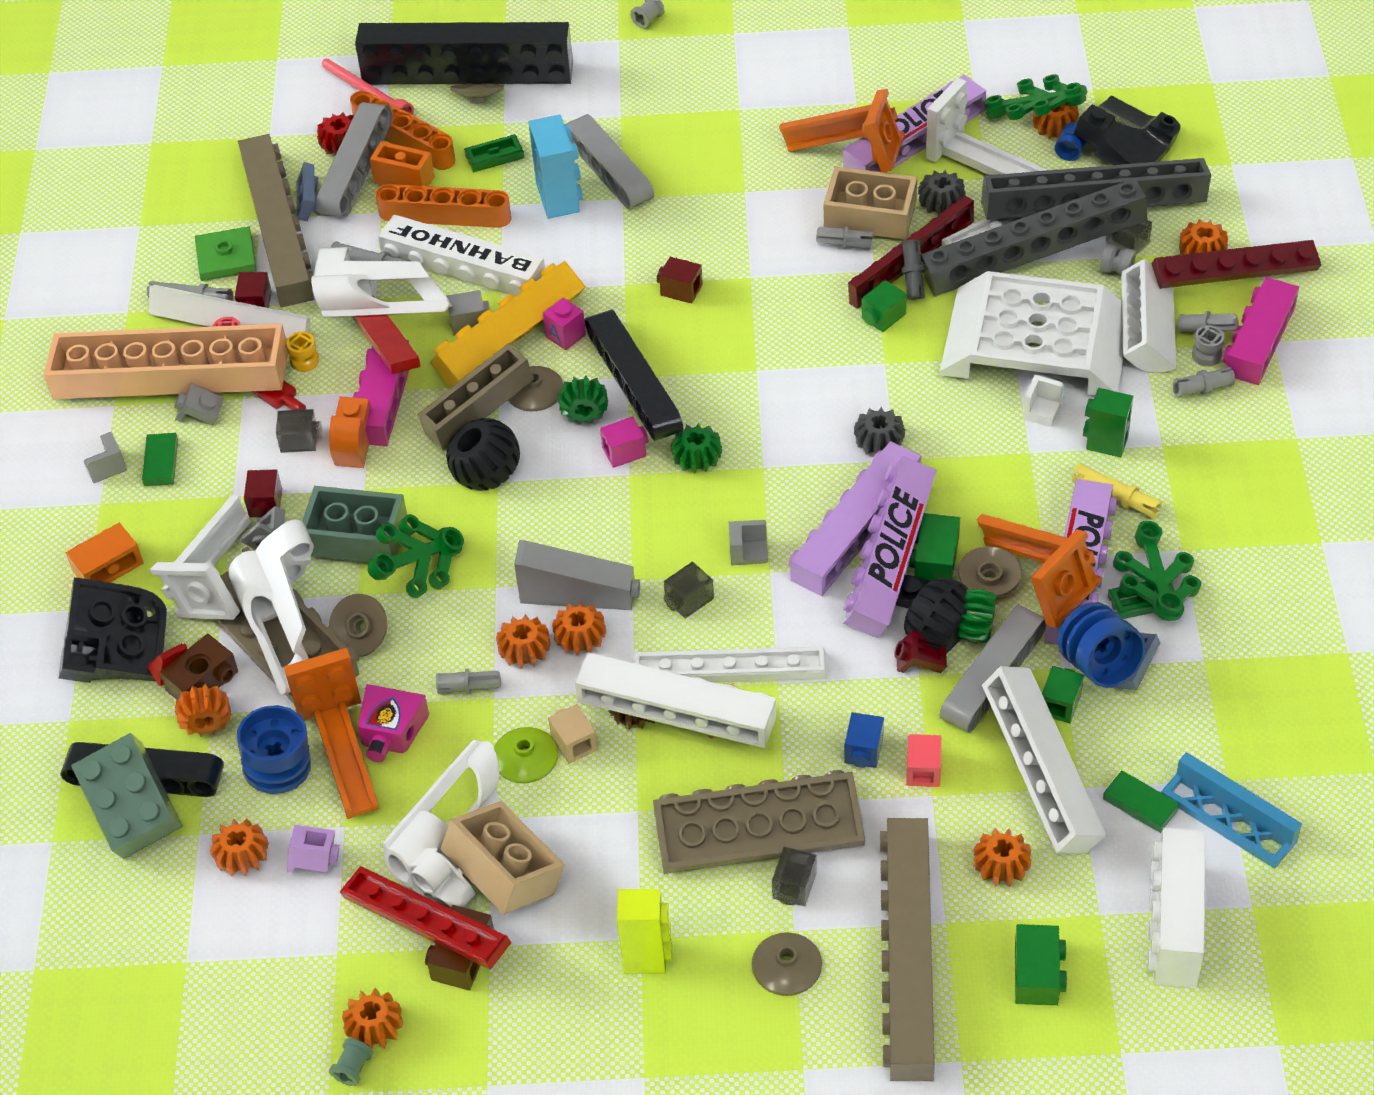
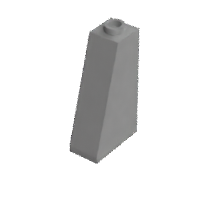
(563, 577)

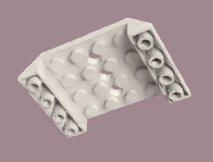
(1077, 339)

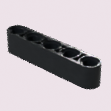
(178, 770)

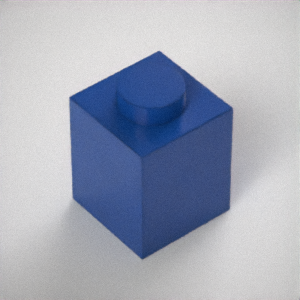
(864, 740)

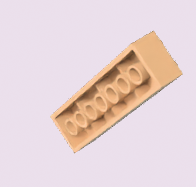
(166, 361)

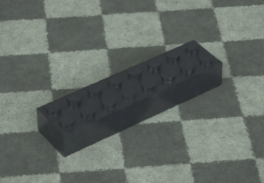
(465, 53)

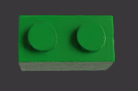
(1108, 422)
(936, 547)
(1038, 965)

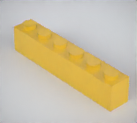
(507, 324)

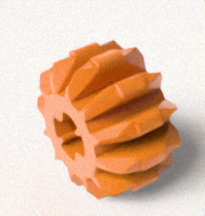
(1055, 120)
(1202, 238)
(579, 628)
(523, 641)
(203, 710)
(239, 847)
(1002, 857)
(379, 1008)

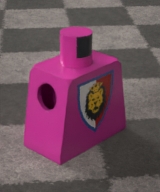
(390, 720)

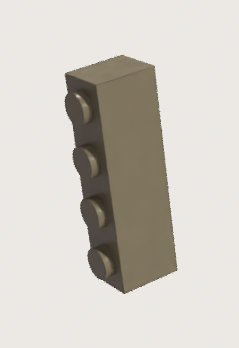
(476, 395)

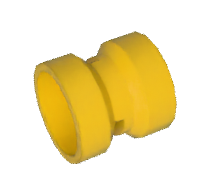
(302, 351)

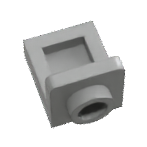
(198, 404)
(264, 527)

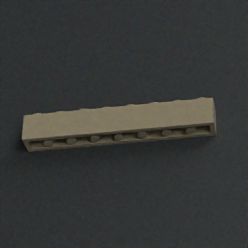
(276, 220)
(908, 950)

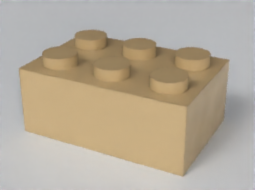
(870, 202)
(502, 857)

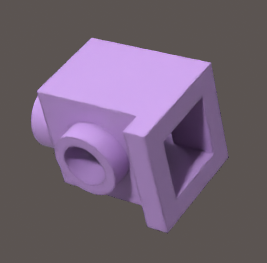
(312, 849)

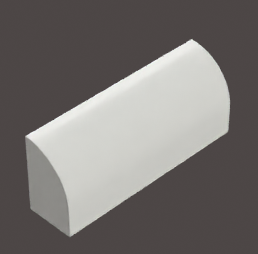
(1147, 320)

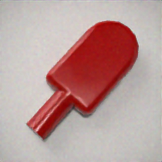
(282, 397)

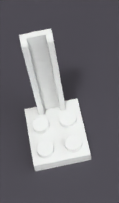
(945, 137)
(193, 578)

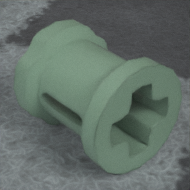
(351, 1062)

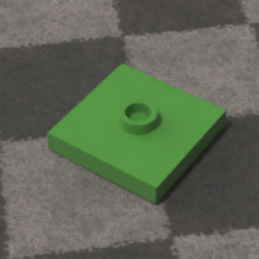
(225, 253)

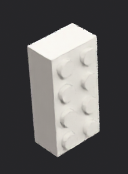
(1177, 908)

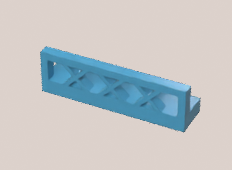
(1241, 805)

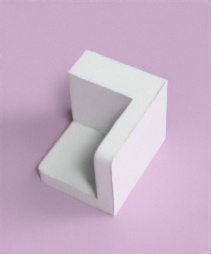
(1043, 400)

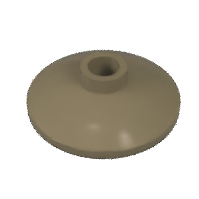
(477, 92)
(541, 392)
(990, 570)
(347, 620)
(787, 976)

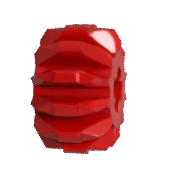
(332, 132)

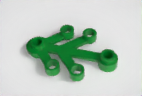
(1038, 99)
(446, 542)
(1165, 603)

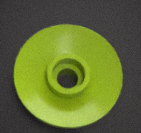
(528, 764)

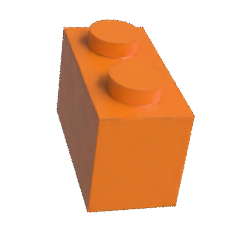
(401, 165)
(105, 555)

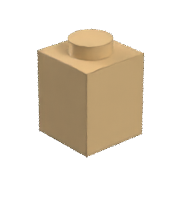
(572, 733)

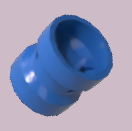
(1069, 146)

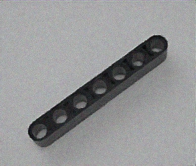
(634, 375)

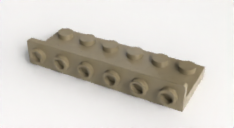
(316, 640)
(758, 821)

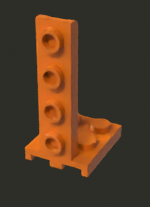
(870, 121)
(1066, 568)
(323, 691)

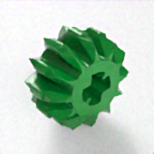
(583, 400)
(696, 448)
(979, 616)

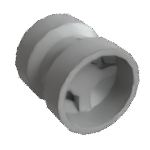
(1116, 259)
(1208, 345)

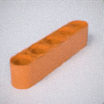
(411, 131)
(445, 205)

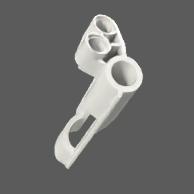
(346, 287)
(265, 590)
(415, 843)

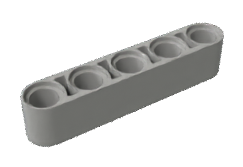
(353, 159)
(610, 162)
(1007, 647)

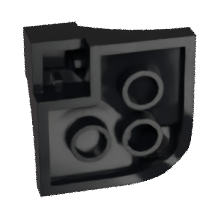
(1126, 133)
(111, 632)

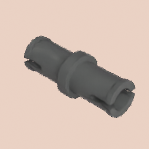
(913, 269)

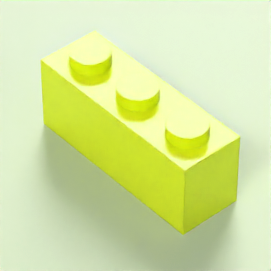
(643, 931)

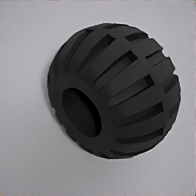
(483, 454)
(937, 613)

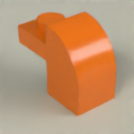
(347, 432)

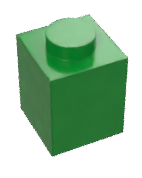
(884, 306)
(1063, 693)

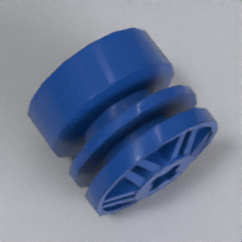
(1101, 644)
(274, 749)

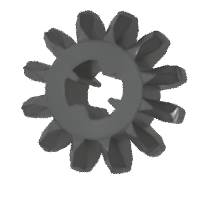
(940, 191)
(877, 429)

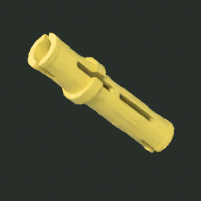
(1127, 495)

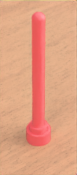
(362, 85)

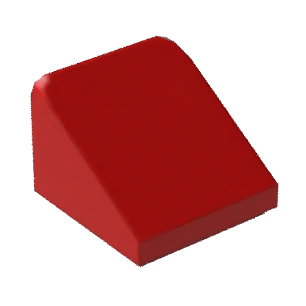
(163, 660)

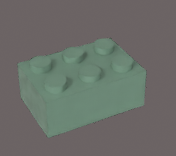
(346, 522)
(126, 796)

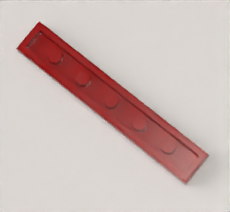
(388, 342)
(426, 917)

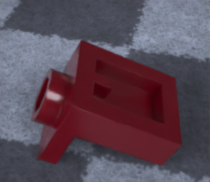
(914, 651)

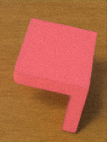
(923, 760)

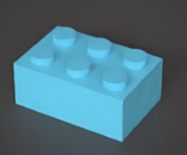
(555, 166)

